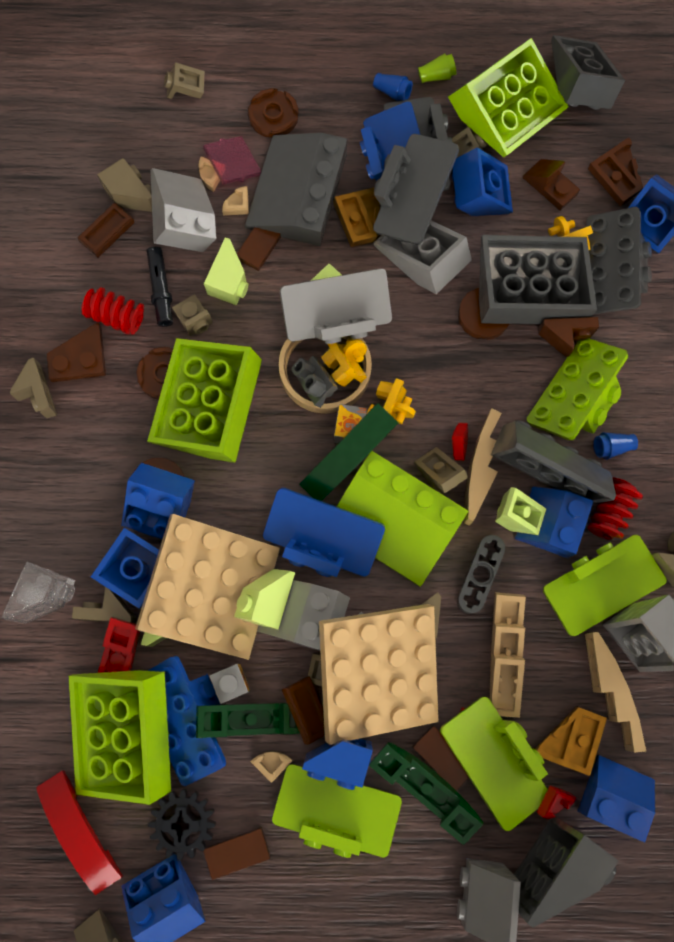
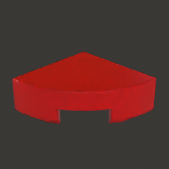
(460, 441)
(554, 802)

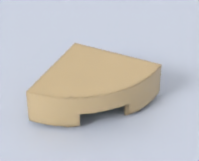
(208, 174)
(237, 202)
(271, 763)

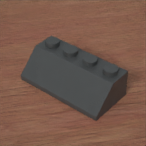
(552, 463)

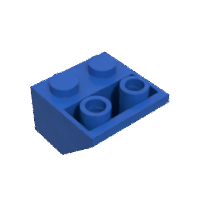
(152, 497)
(341, 761)
(162, 903)

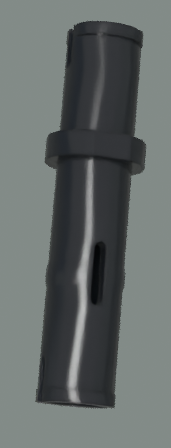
(161, 297)

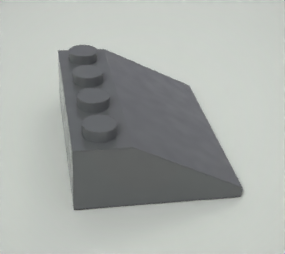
(298, 186)
(534, 279)
(561, 872)

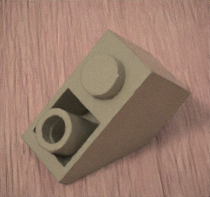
(125, 186)

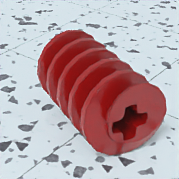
(112, 312)
(611, 513)

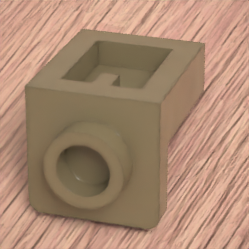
(185, 81)
(467, 141)
(192, 315)

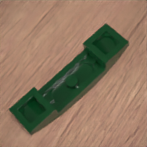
(244, 720)
(430, 789)

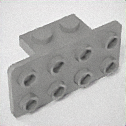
(336, 306)

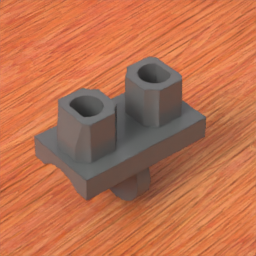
(314, 379)

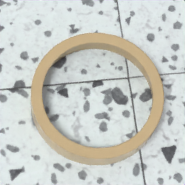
(285, 353)

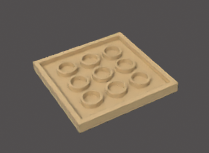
(199, 584)
(378, 672)

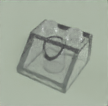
(38, 594)

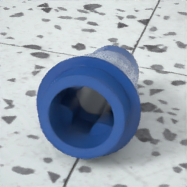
(394, 86)
(613, 444)

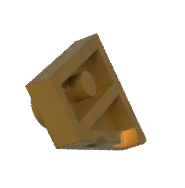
(357, 215)
(574, 741)

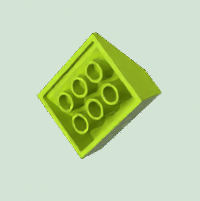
(510, 99)
(206, 399)
(414, 515)
(120, 735)

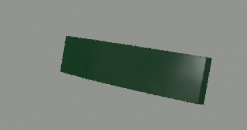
(348, 452)

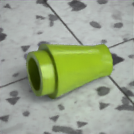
(438, 69)

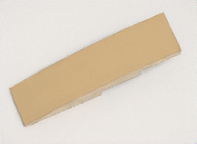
(479, 474)
(507, 654)
(609, 679)

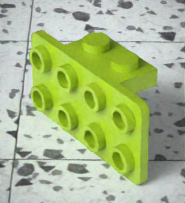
(580, 391)
(604, 584)
(497, 761)
(336, 815)

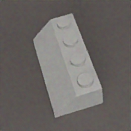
(646, 633)

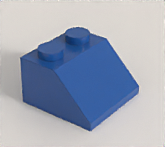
(481, 184)
(657, 212)
(562, 522)
(127, 567)
(619, 798)

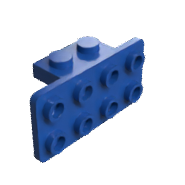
(383, 132)
(322, 535)
(189, 755)

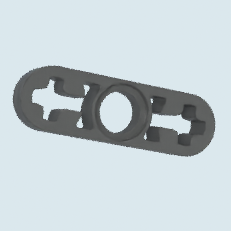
(492, 570)

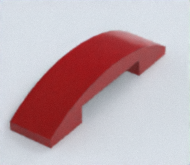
(119, 646)
(76, 834)

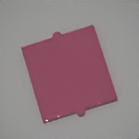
(232, 160)

